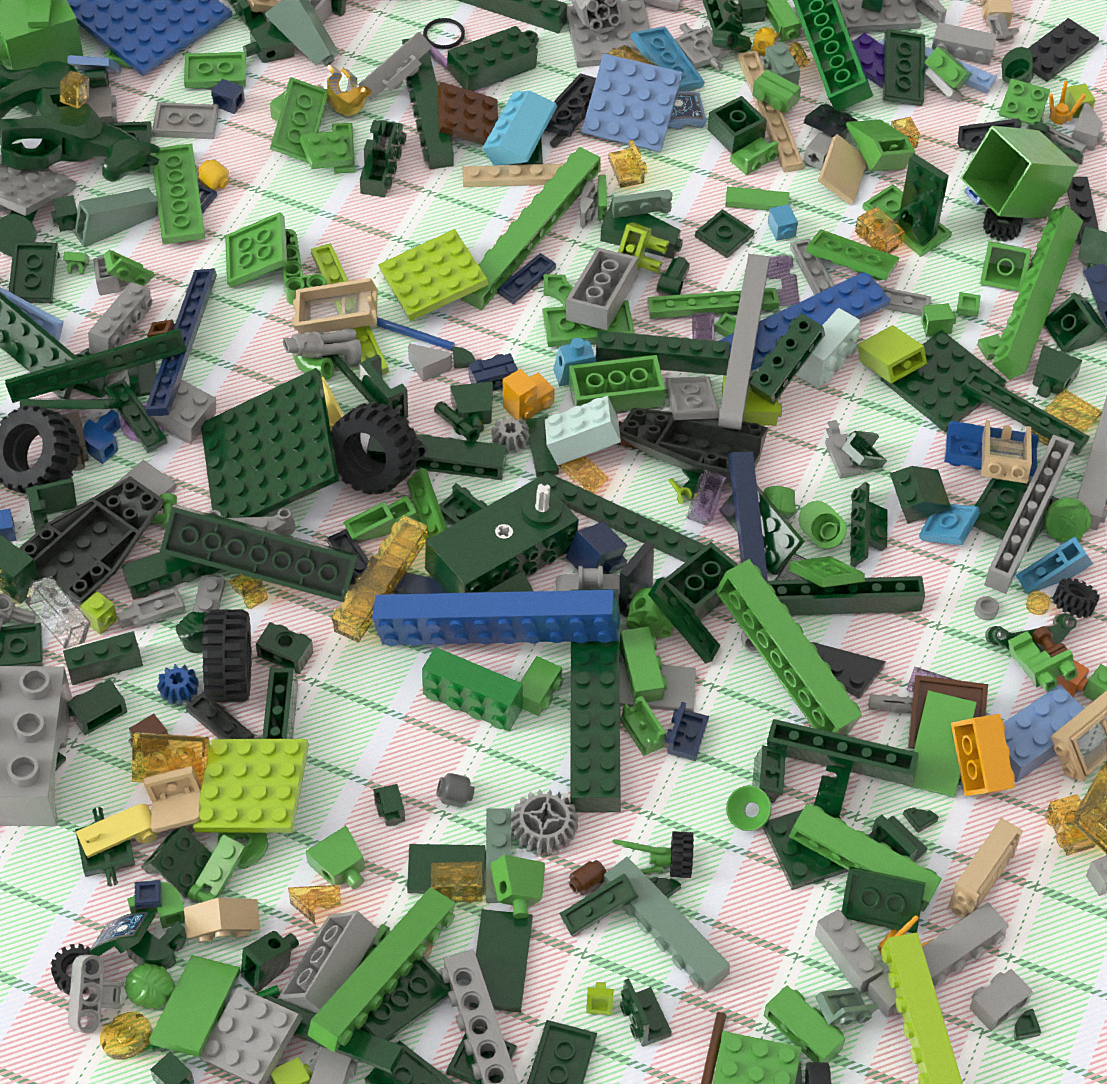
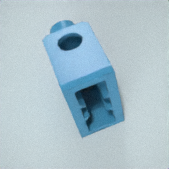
(572, 354)

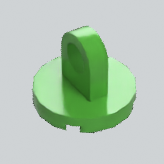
(1067, 519)

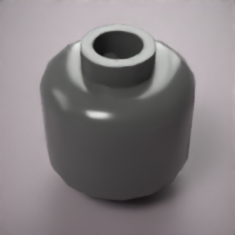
(455, 790)

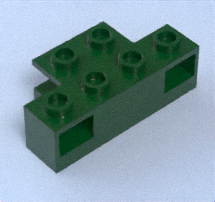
(380, 163)

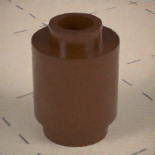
(587, 877)

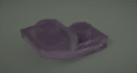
(703, 326)

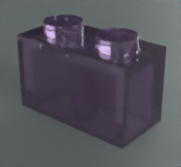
(706, 497)

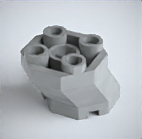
(599, 14)

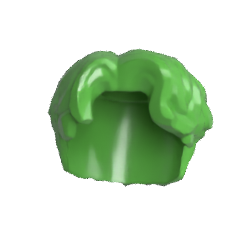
(148, 985)

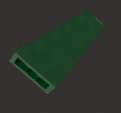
(613, 230)

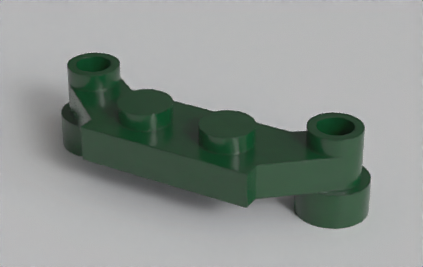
(1058, 630)

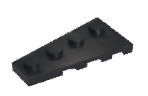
(571, 105)

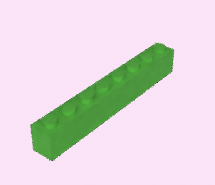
(381, 970)

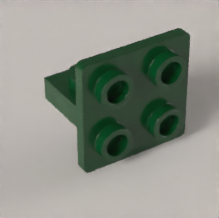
(898, 837)

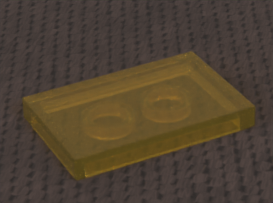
(1072, 411)

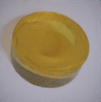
(1038, 603)

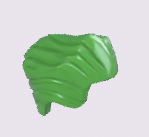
(783, 499)

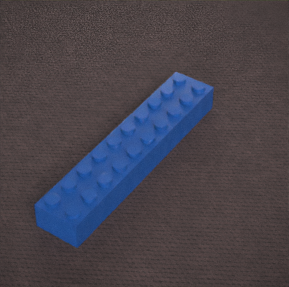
(497, 617)

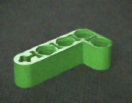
(293, 272)

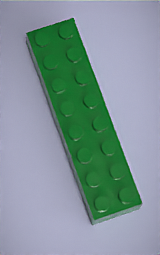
(834, 52)

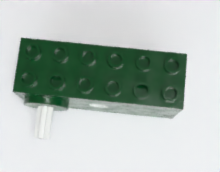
(501, 539)

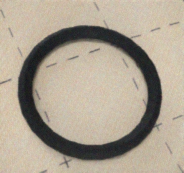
(444, 20)

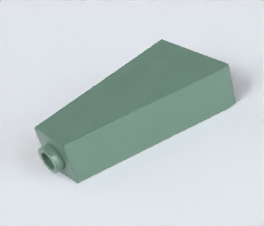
(304, 29)
(112, 214)

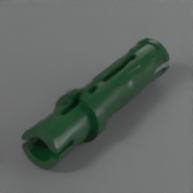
(460, 425)

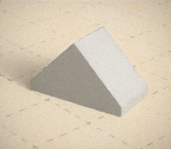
(429, 361)

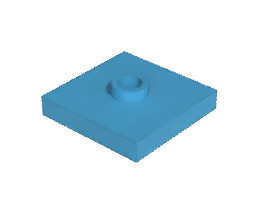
(950, 525)

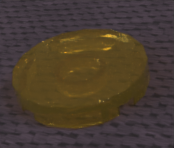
(126, 1035)

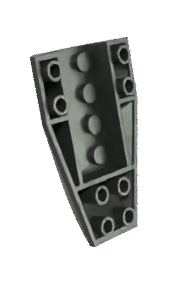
(691, 443)
(94, 538)

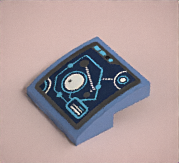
(687, 110)

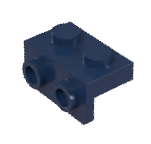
(687, 733)

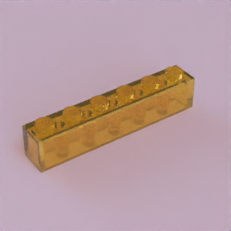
(380, 577)

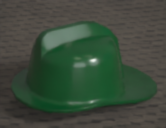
(1018, 65)

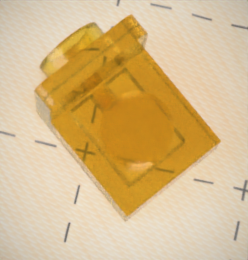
(250, 590)

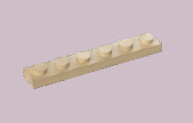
(508, 175)

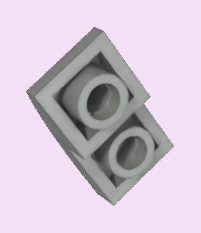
(587, 203)

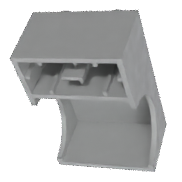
(31, 731)

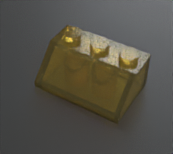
(165, 753)

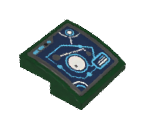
(123, 932)

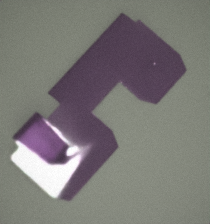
(779, 268)

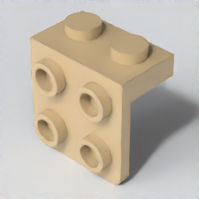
(174, 799)

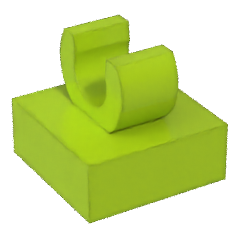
(599, 999)

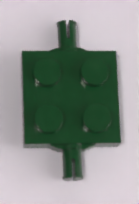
(109, 860)

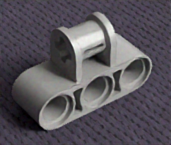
(588, 579)
(102, 994)

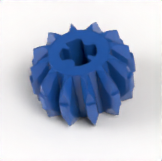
(178, 684)

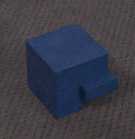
(597, 547)

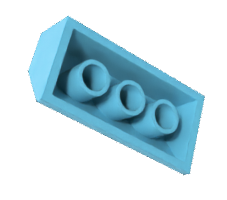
(519, 128)

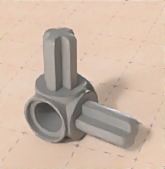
(10, 611)

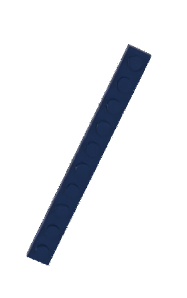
(188, 321)

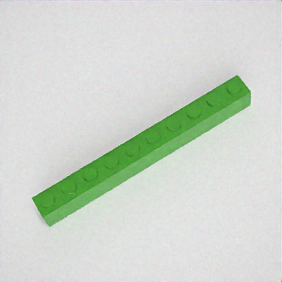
(534, 223)
(1037, 292)

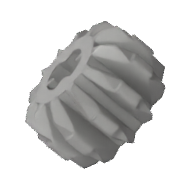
(511, 433)

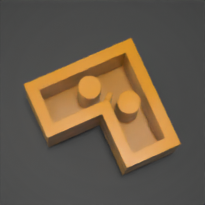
(526, 395)

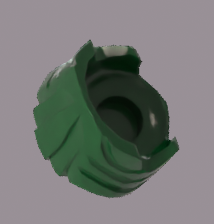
(191, 631)

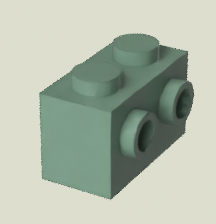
(781, 62)

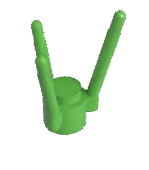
(658, 855)

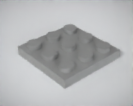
(250, 1037)

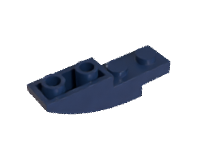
(1097, 282)

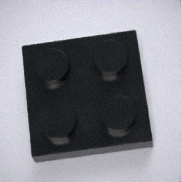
(829, 120)

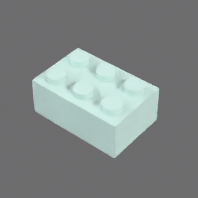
(833, 350)
(582, 430)

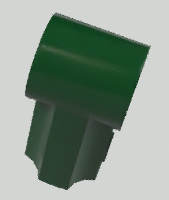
(731, 41)
(672, 281)

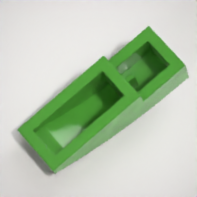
(379, 519)

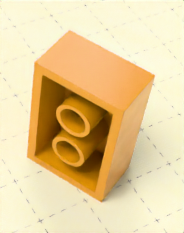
(983, 755)

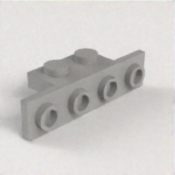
(398, 66)

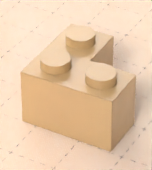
(221, 918)

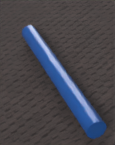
(415, 334)

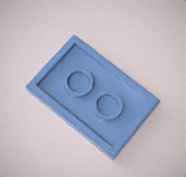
(85, 62)

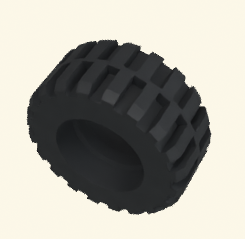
(393, 435)
(57, 454)
(227, 655)

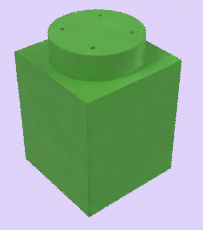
(31, 46)
(1019, 172)

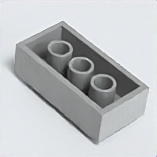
(601, 288)
(329, 960)

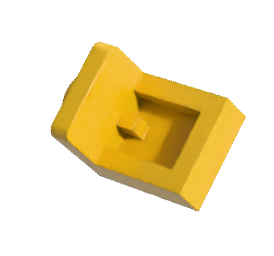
(764, 38)

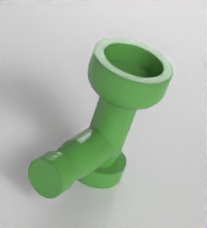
(169, 500)

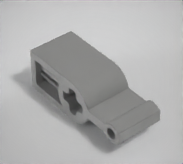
(818, 149)

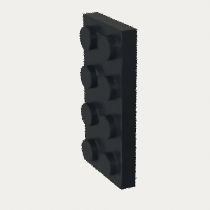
(1060, 48)

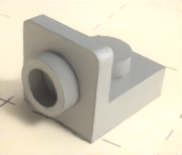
(999, 26)

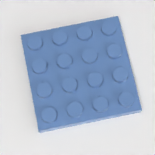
(632, 102)

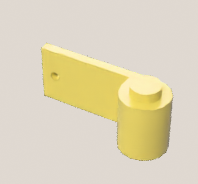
(118, 829)

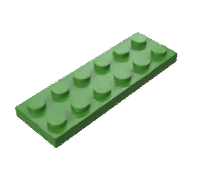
(178, 194)

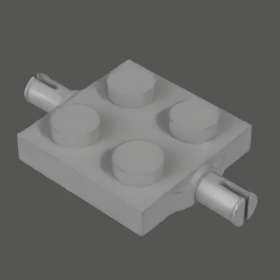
(699, 47)

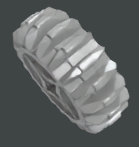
(532, 813)

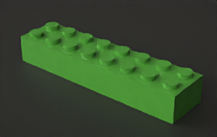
(787, 650)

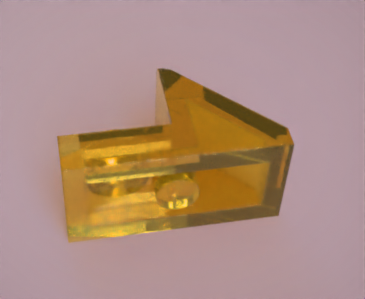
(307, 898)

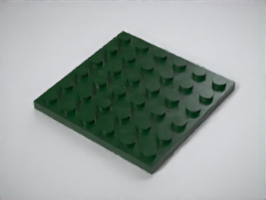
(270, 449)

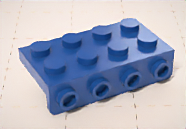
(964, 444)

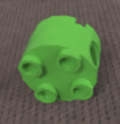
(645, 613)

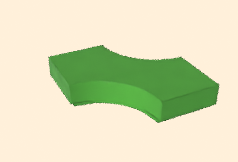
(557, 287)

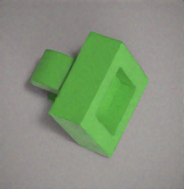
(76, 259)

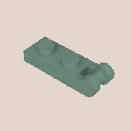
(642, 203)

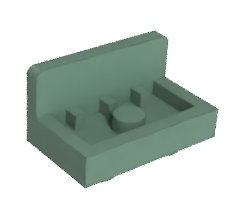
(845, 1006)

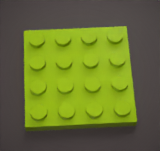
(433, 274)
(252, 785)

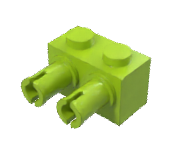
(637, 240)

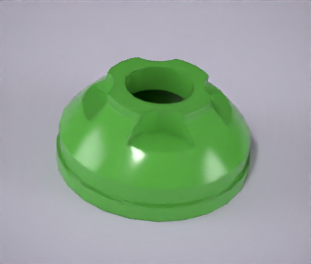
(737, 805)

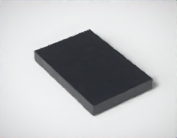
(636, 575)

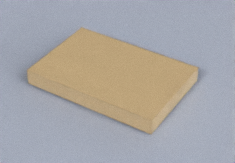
(842, 169)

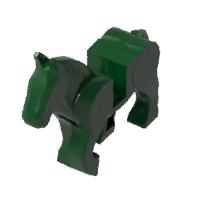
(64, 130)

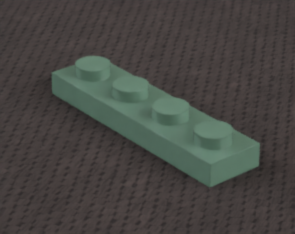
(497, 844)

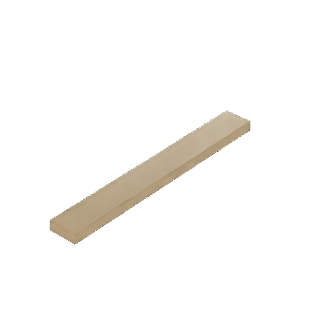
(776, 123)

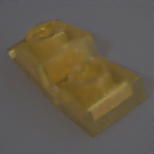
(585, 473)

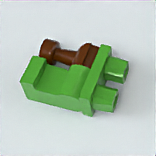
(1044, 666)

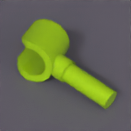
(680, 491)

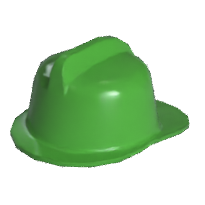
(822, 524)

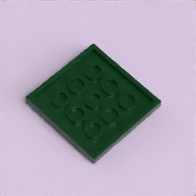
(938, 384)

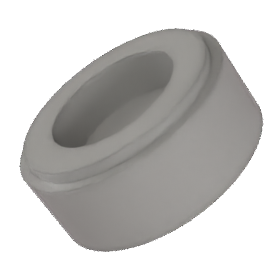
(986, 608)

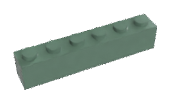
(671, 929)

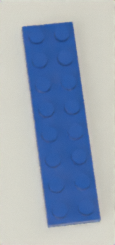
(856, 296)

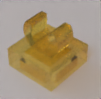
(799, 54)

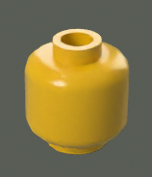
(213, 174)

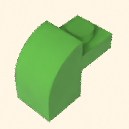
(172, 906)

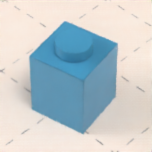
(782, 222)

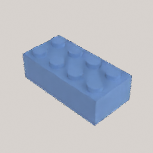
(1031, 730)

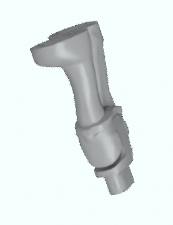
(314, 345)

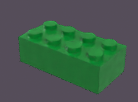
(472, 689)

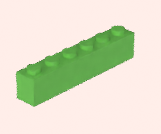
(854, 848)

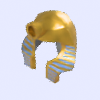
(347, 102)

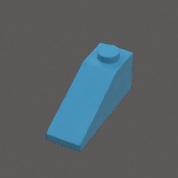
(1059, 564)

